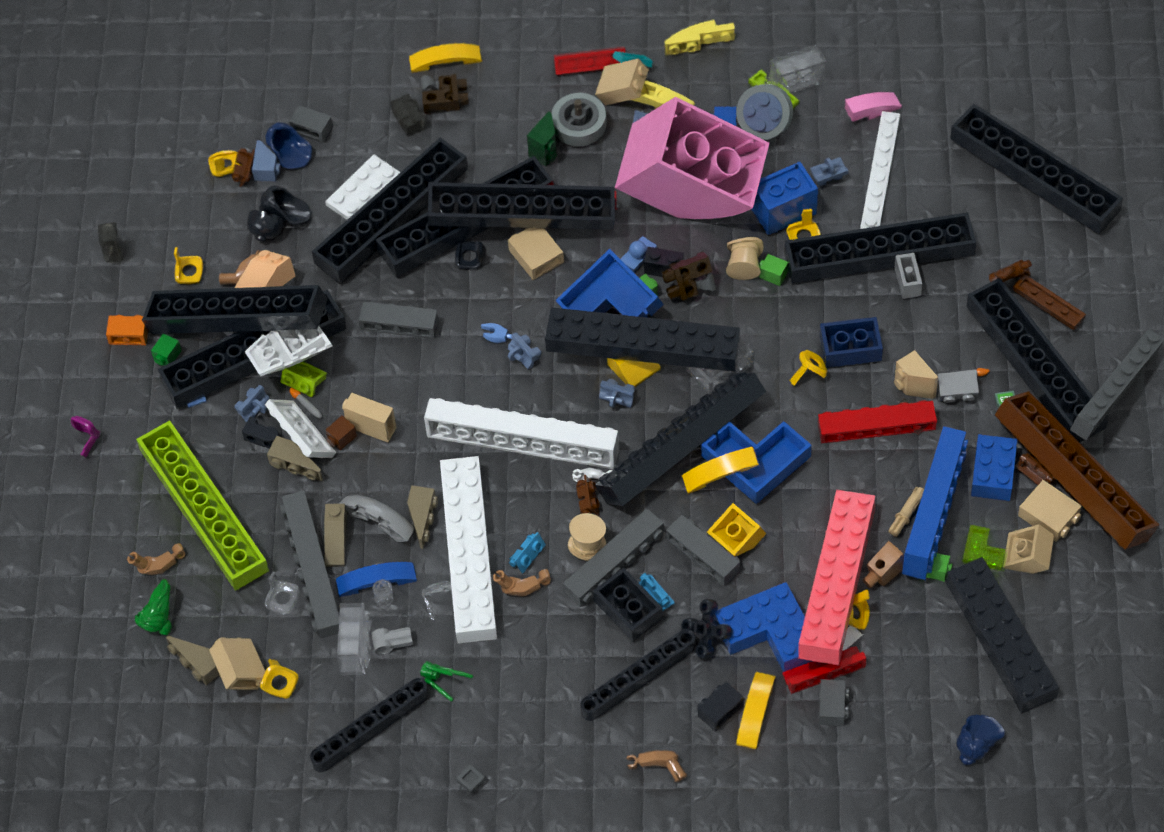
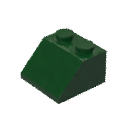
(542, 141)

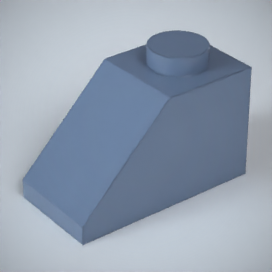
(265, 164)

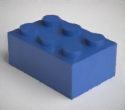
(994, 467)

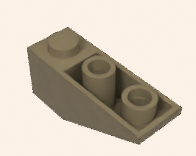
(289, 456)
(420, 506)
(195, 657)

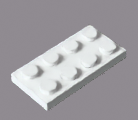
(361, 187)
(300, 428)

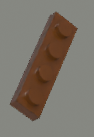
(1049, 302)

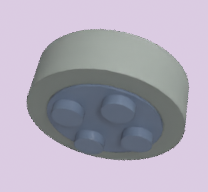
(764, 111)

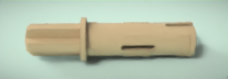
(906, 512)

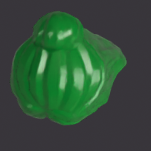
(156, 613)

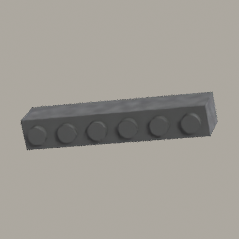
(614, 556)

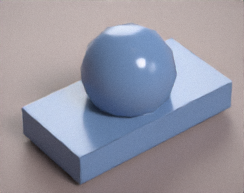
(635, 256)

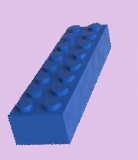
(935, 503)

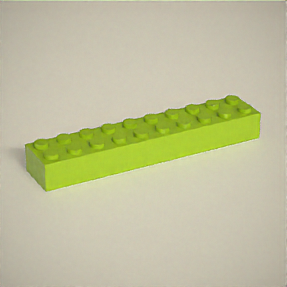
(202, 505)

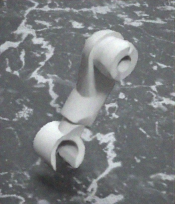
(590, 472)

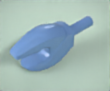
(500, 333)

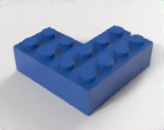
(610, 284)
(777, 457)
(769, 617)

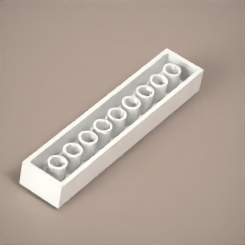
(522, 433)
(468, 550)

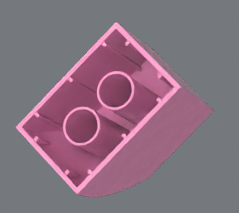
(691, 163)

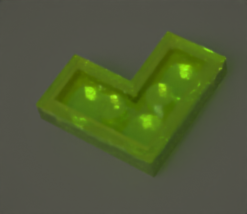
(977, 547)

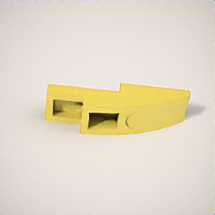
(703, 33)
(657, 95)

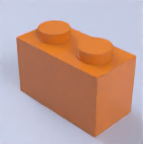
(126, 330)

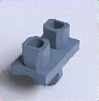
(829, 170)
(521, 351)
(617, 394)
(253, 404)

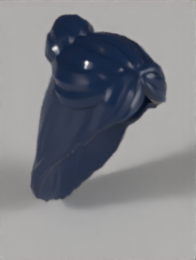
(288, 146)
(978, 737)

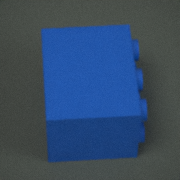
(783, 198)

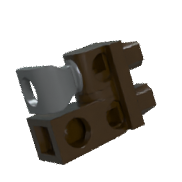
(444, 93)
(683, 276)

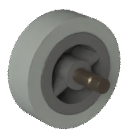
(579, 119)

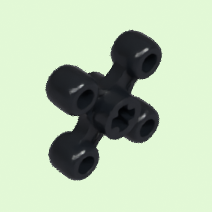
(707, 628)

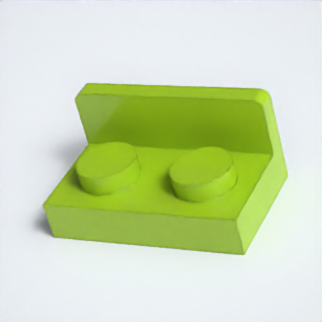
(303, 377)

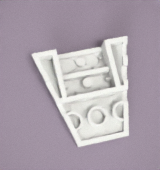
(286, 348)

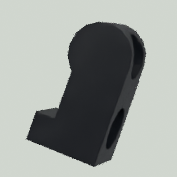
(259, 434)

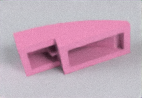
(871, 105)

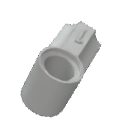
(387, 640)

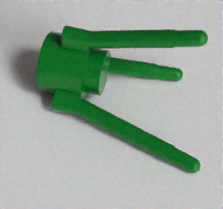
(433, 671)

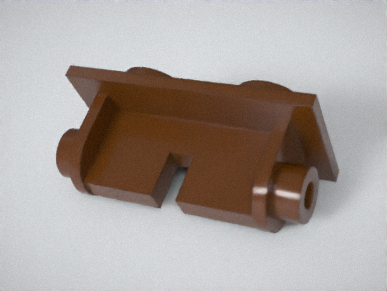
(242, 173)
(1034, 470)
(587, 490)

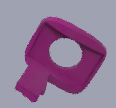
(85, 425)

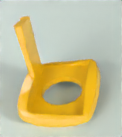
(217, 163)
(805, 224)
(181, 262)
(805, 357)
(861, 603)
(274, 670)

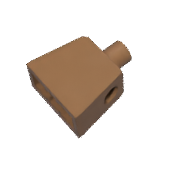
(884, 565)

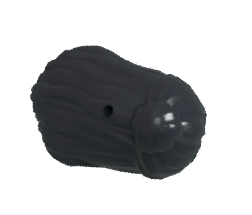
(282, 203)

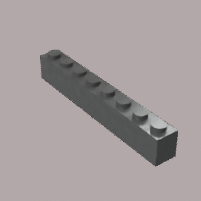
(1117, 384)
(311, 563)

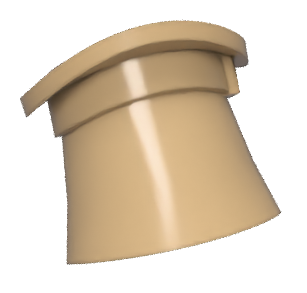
(744, 258)
(587, 535)

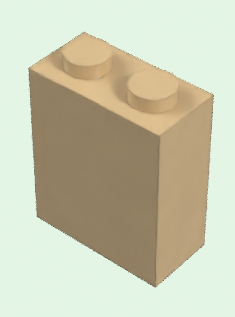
(622, 82)
(535, 251)
(370, 417)
(1050, 510)
(237, 663)

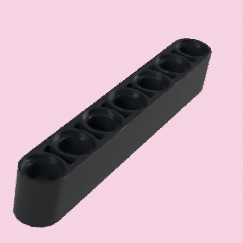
(633, 682)
(365, 733)

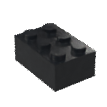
(628, 604)

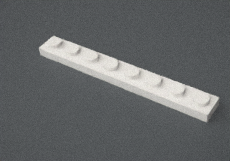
(880, 170)

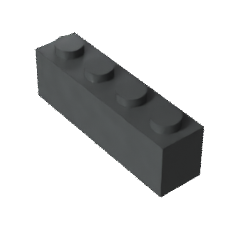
(398, 319)
(703, 550)

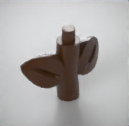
(1016, 269)

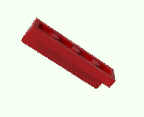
(585, 60)
(812, 673)

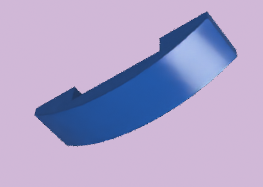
(366, 577)

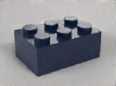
(851, 342)

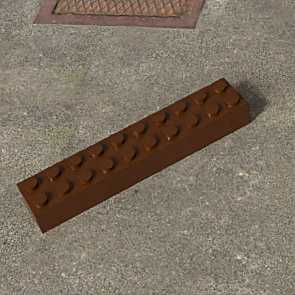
(1077, 470)

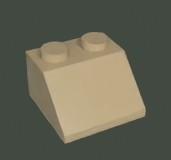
(915, 377)
(1029, 549)

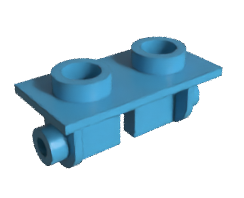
(531, 548)
(656, 591)

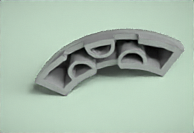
(388, 519)

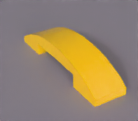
(444, 54)
(719, 467)
(755, 710)

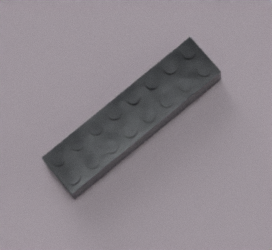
(1002, 635)

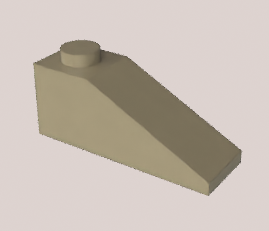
(335, 534)

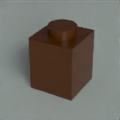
(340, 433)

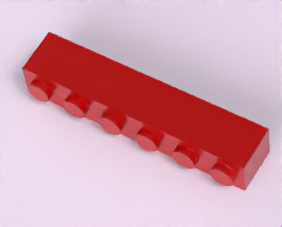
(876, 421)

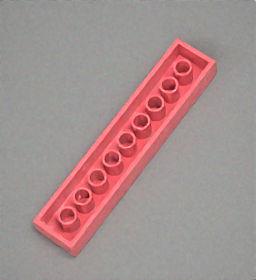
(837, 577)

